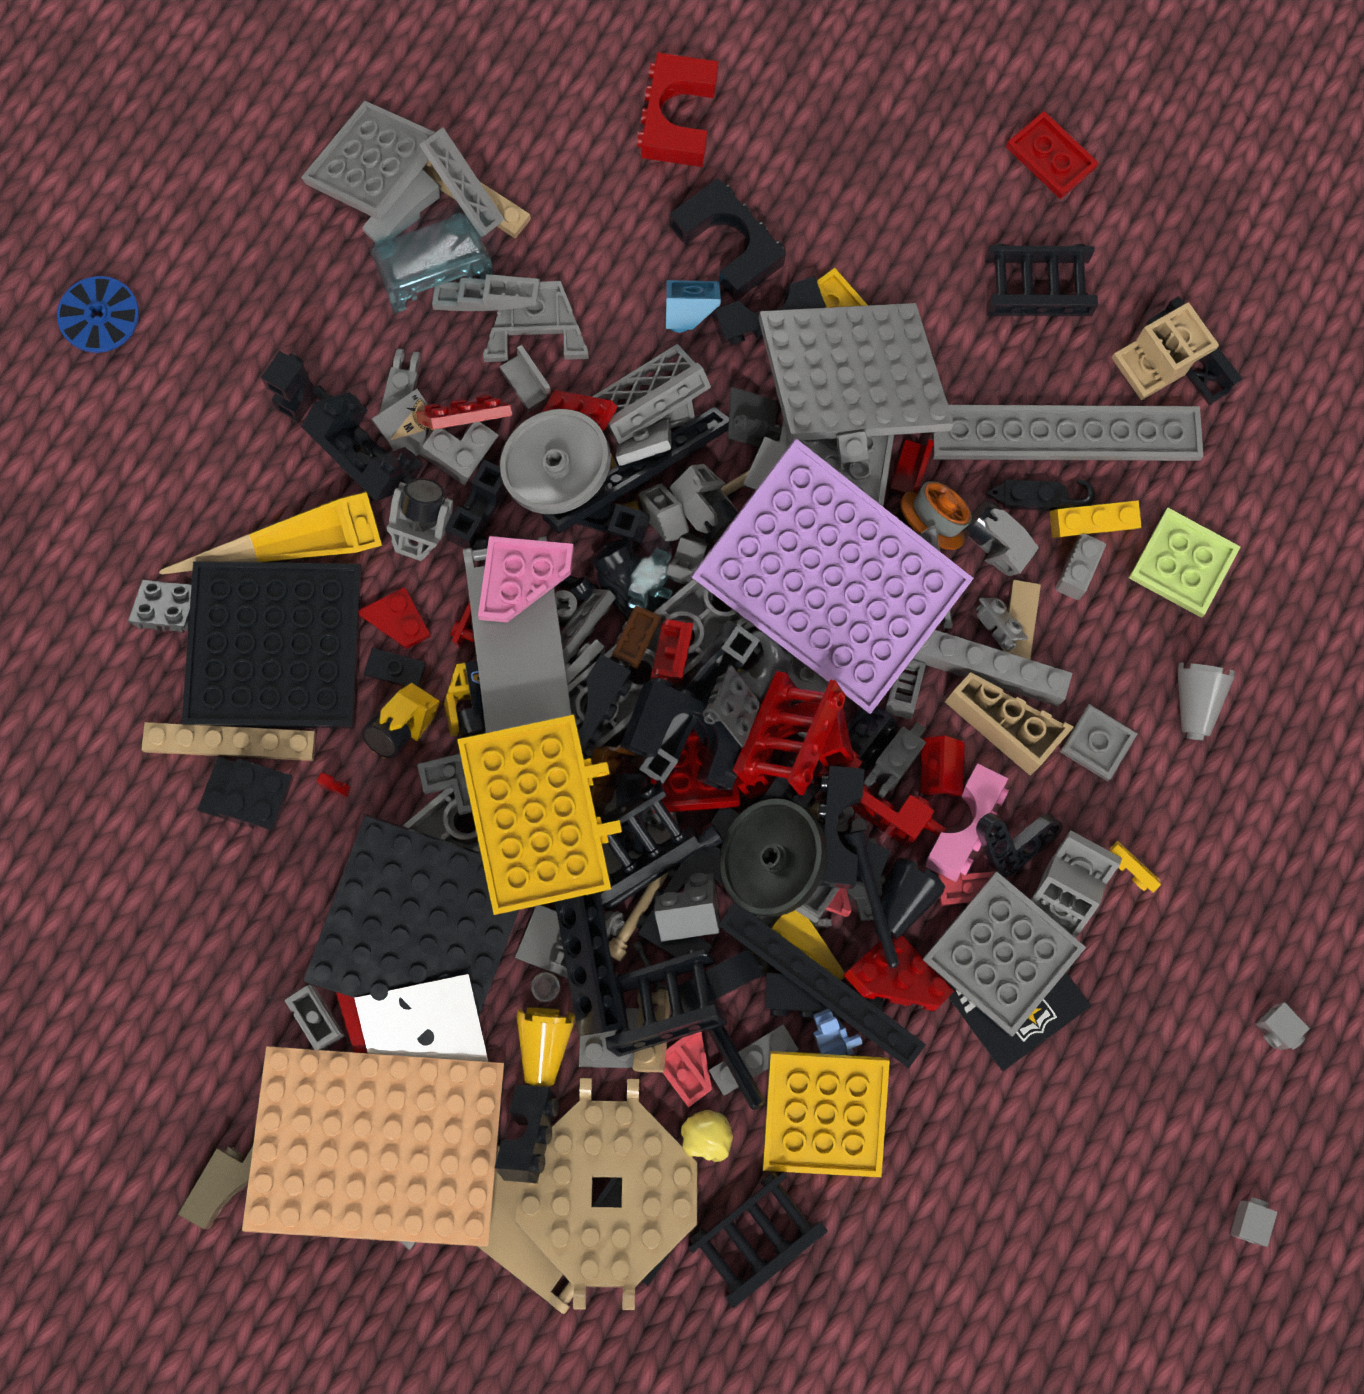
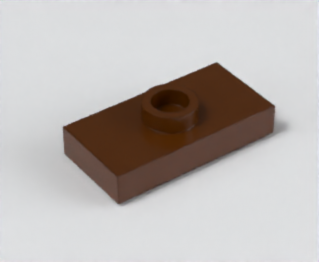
(636, 636)

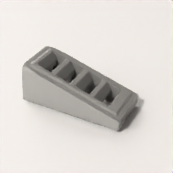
(901, 704)

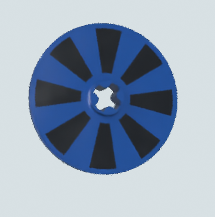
(96, 333)

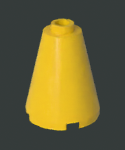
(543, 1043)

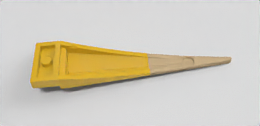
(329, 529)

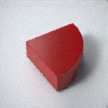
(327, 782)

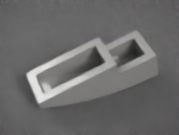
(405, 210)

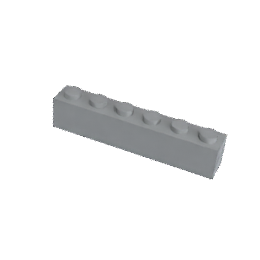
(995, 666)

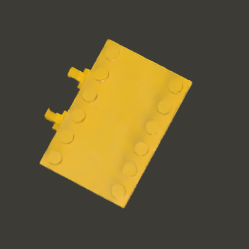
(536, 814)

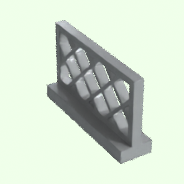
(655, 402)

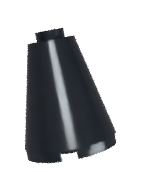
(908, 895)

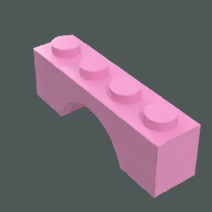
(953, 850)

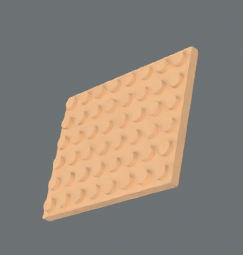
(374, 1147)

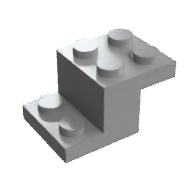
(1075, 882)

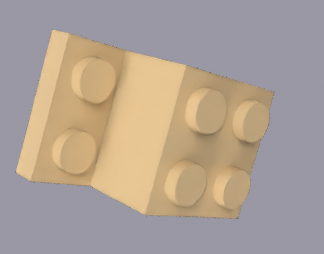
(1165, 351)

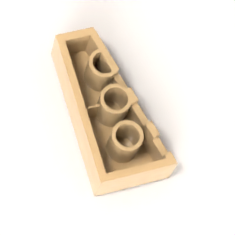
(1008, 722)

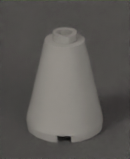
(1201, 697)

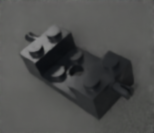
(336, 428)

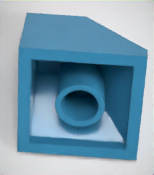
(690, 303)

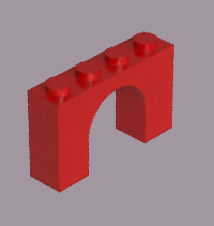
(673, 77)
(835, 752)

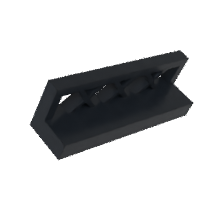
(1214, 363)

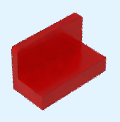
(911, 467)
(942, 766)

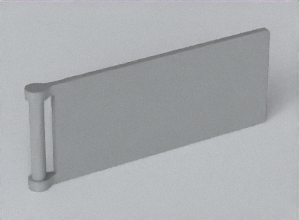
(518, 660)

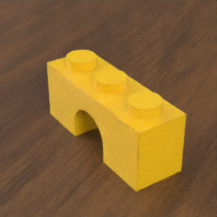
(1095, 519)

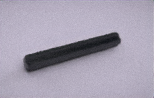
(737, 1067)

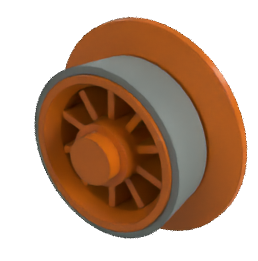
(940, 507)

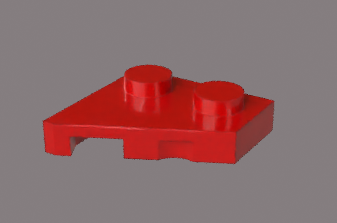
(397, 618)

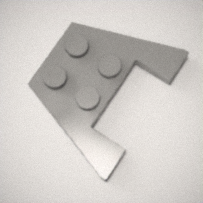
(549, 316)

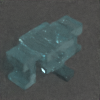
(650, 576)

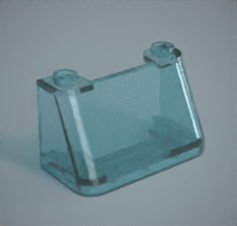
(430, 259)

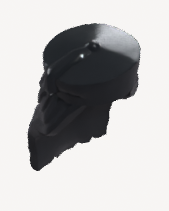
(614, 570)

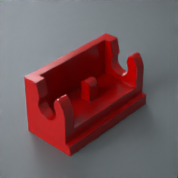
(672, 651)

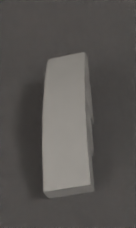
(486, 295)

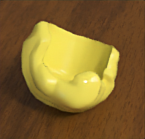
(707, 1136)

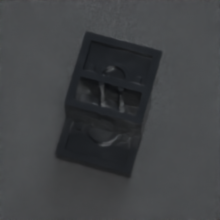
(245, 793)

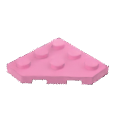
(519, 574)

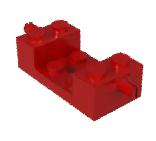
(901, 825)

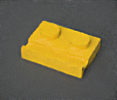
(1142, 875)

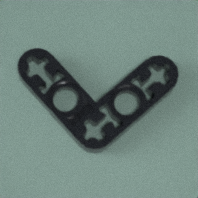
(1039, 833)

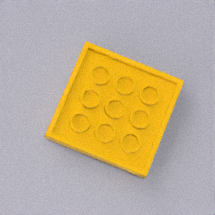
(825, 1114)

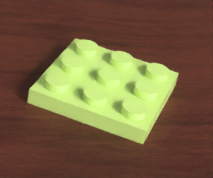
(1184, 562)

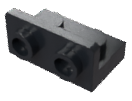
(871, 734)

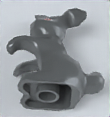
(770, 658)

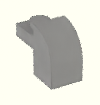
(689, 555)

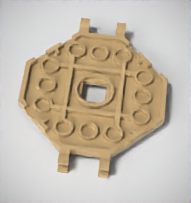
(608, 1242)

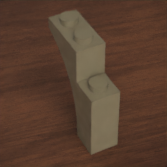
(216, 1186)

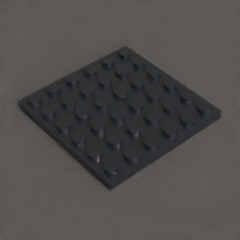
(272, 645)
(408, 917)

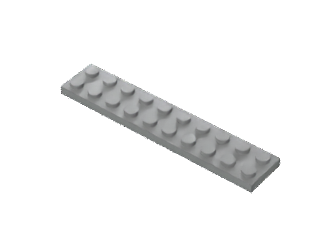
(1071, 433)

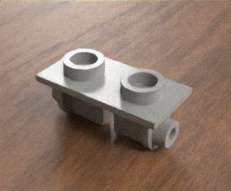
(994, 613)

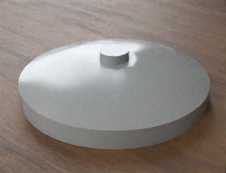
(555, 461)

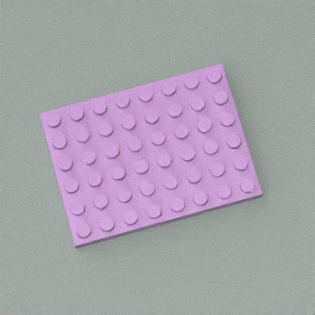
(832, 576)

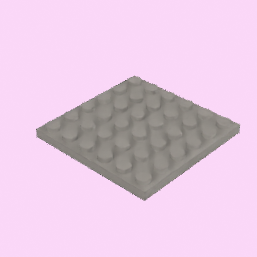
(854, 371)

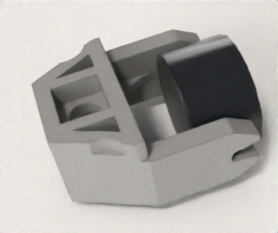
(704, 501)
(416, 506)
(1001, 537)

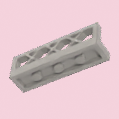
(461, 182)

